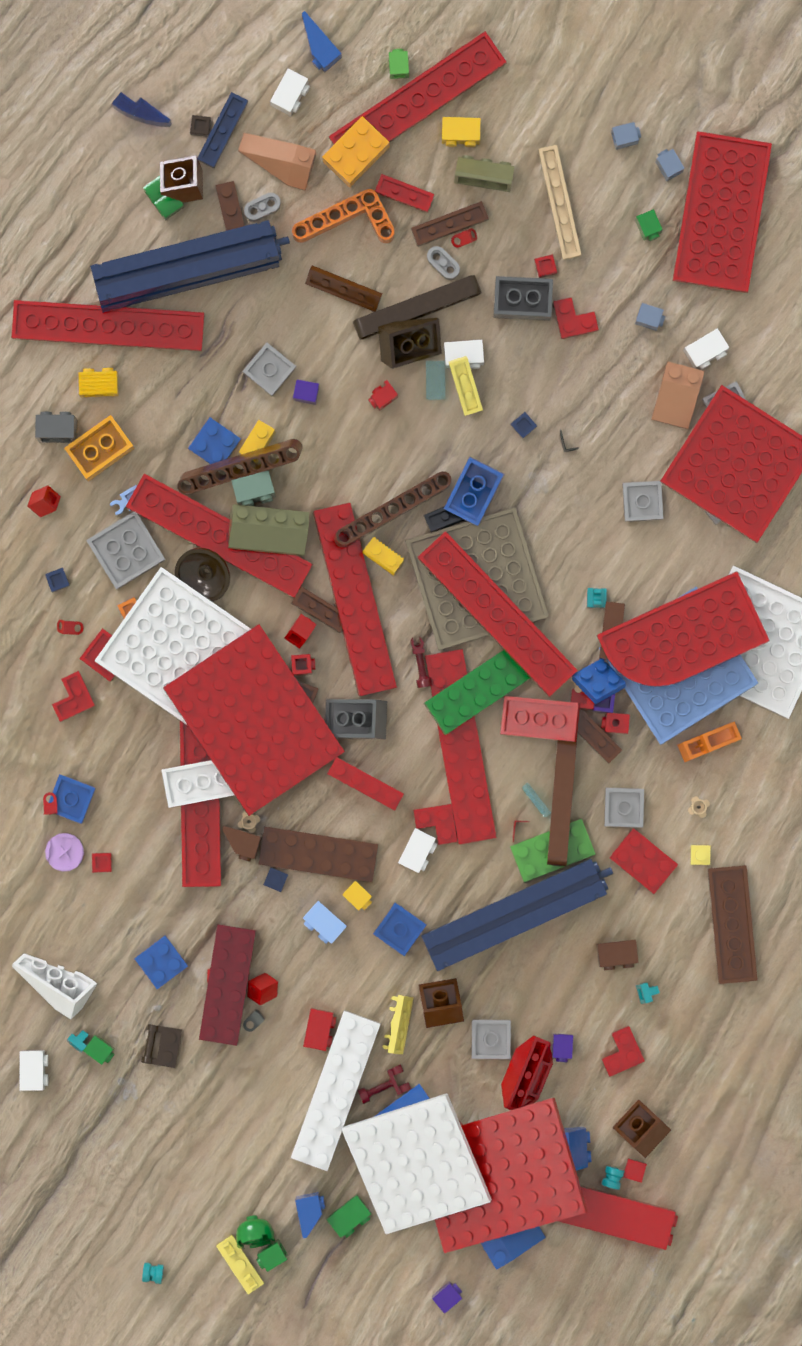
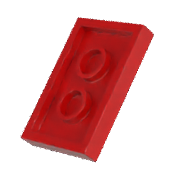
(643, 861)

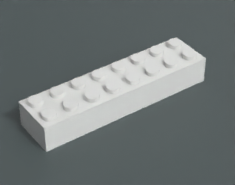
(335, 1090)

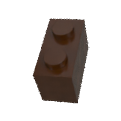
(617, 953)

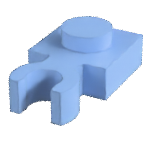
(125, 498)

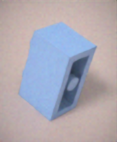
(324, 922)

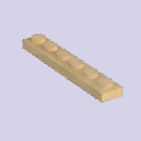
(559, 202)

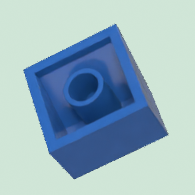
(309, 1211)

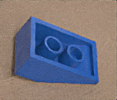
(474, 491)
(577, 1141)
(509, 1247)

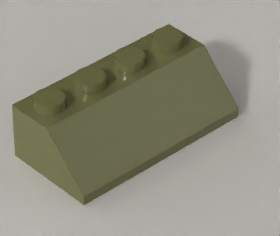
(268, 530)

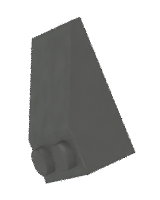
(357, 718)

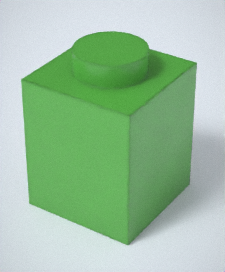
(398, 64)

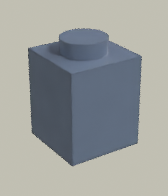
(625, 135)
(669, 164)
(650, 317)

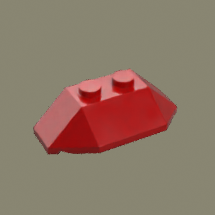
(527, 1073)

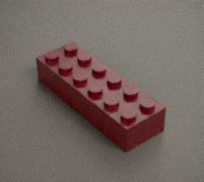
(227, 984)

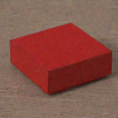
(545, 266)
(101, 862)
(634, 1170)

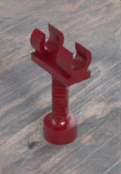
(424, 680)
(366, 1094)

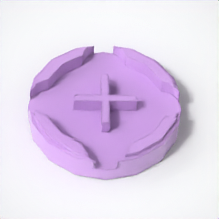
(64, 852)

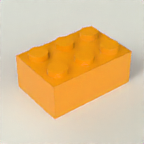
(356, 151)
(99, 448)

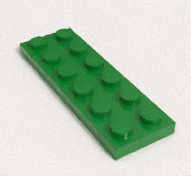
(475, 691)

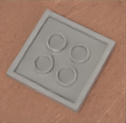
(125, 550)

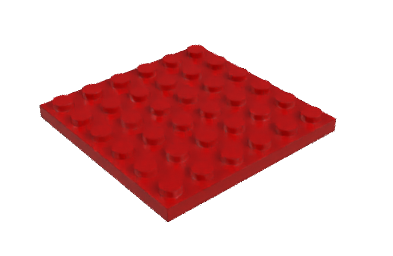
(737, 464)

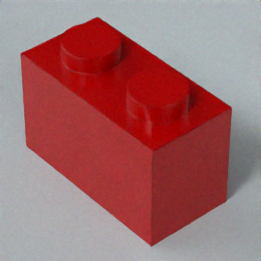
(318, 1029)

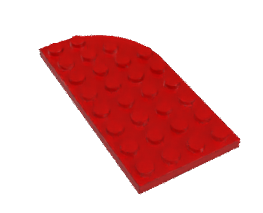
(686, 635)

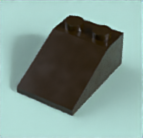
(409, 341)

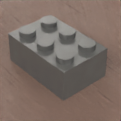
(523, 298)

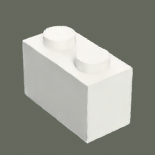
(290, 92)
(472, 349)
(706, 349)
(417, 850)
(33, 1070)

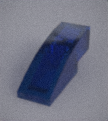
(140, 111)

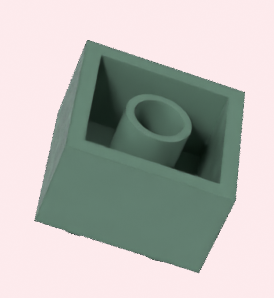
(254, 489)

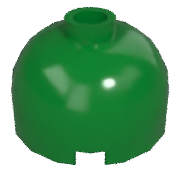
(254, 1233)

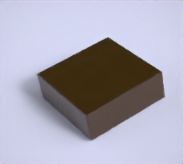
(200, 126)

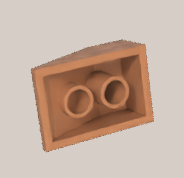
(677, 395)

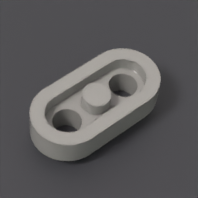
(262, 207)
(443, 263)

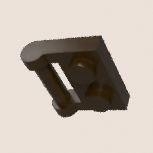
(168, 1046)

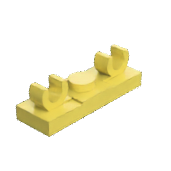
(465, 385)
(399, 1024)
(240, 1264)

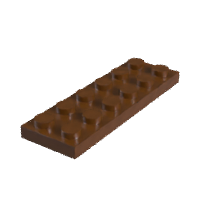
(318, 854)
(732, 924)

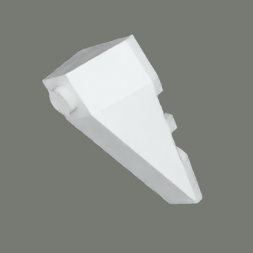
(60, 988)

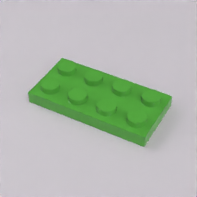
(533, 853)

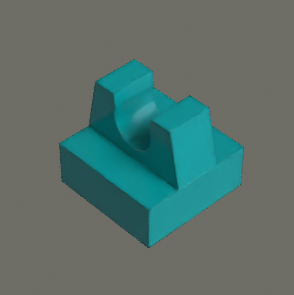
(596, 597)
(645, 992)
(77, 1042)

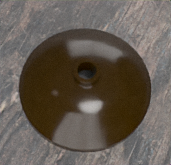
(191, 571)

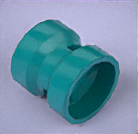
(612, 1177)
(152, 1273)

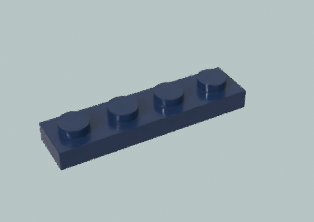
(222, 130)

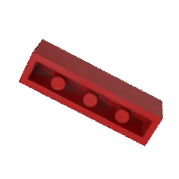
(365, 784)

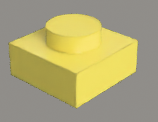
(700, 855)

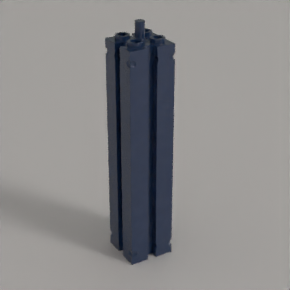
(187, 265)
(516, 913)

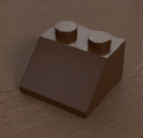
(182, 179)
(243, 843)
(441, 1003)
(642, 1128)

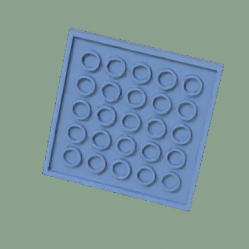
(683, 704)

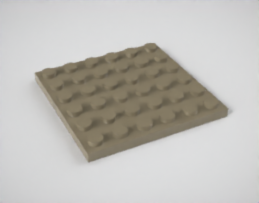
(501, 553)

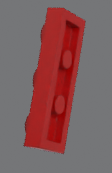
(404, 193)

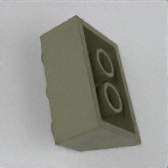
(484, 173)

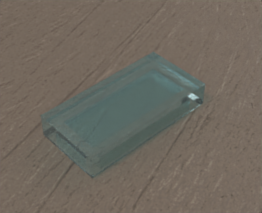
(435, 380)
(536, 800)

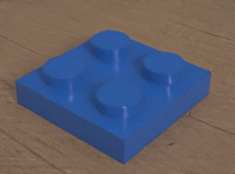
(214, 442)
(598, 681)
(72, 798)
(399, 929)
(161, 962)

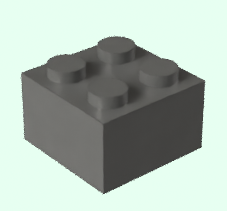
(56, 428)

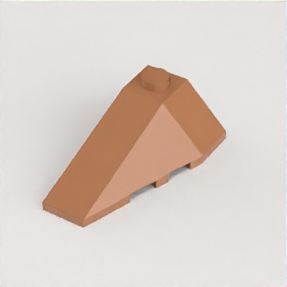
(282, 159)

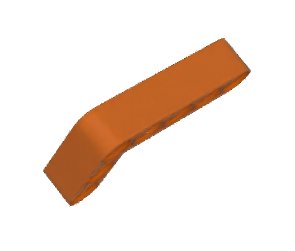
(346, 215)

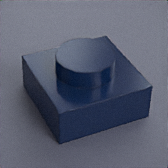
(523, 425)
(57, 580)
(275, 879)

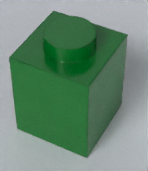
(649, 225)
(99, 1050)

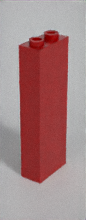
(625, 1218)

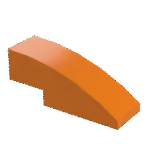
(709, 741)

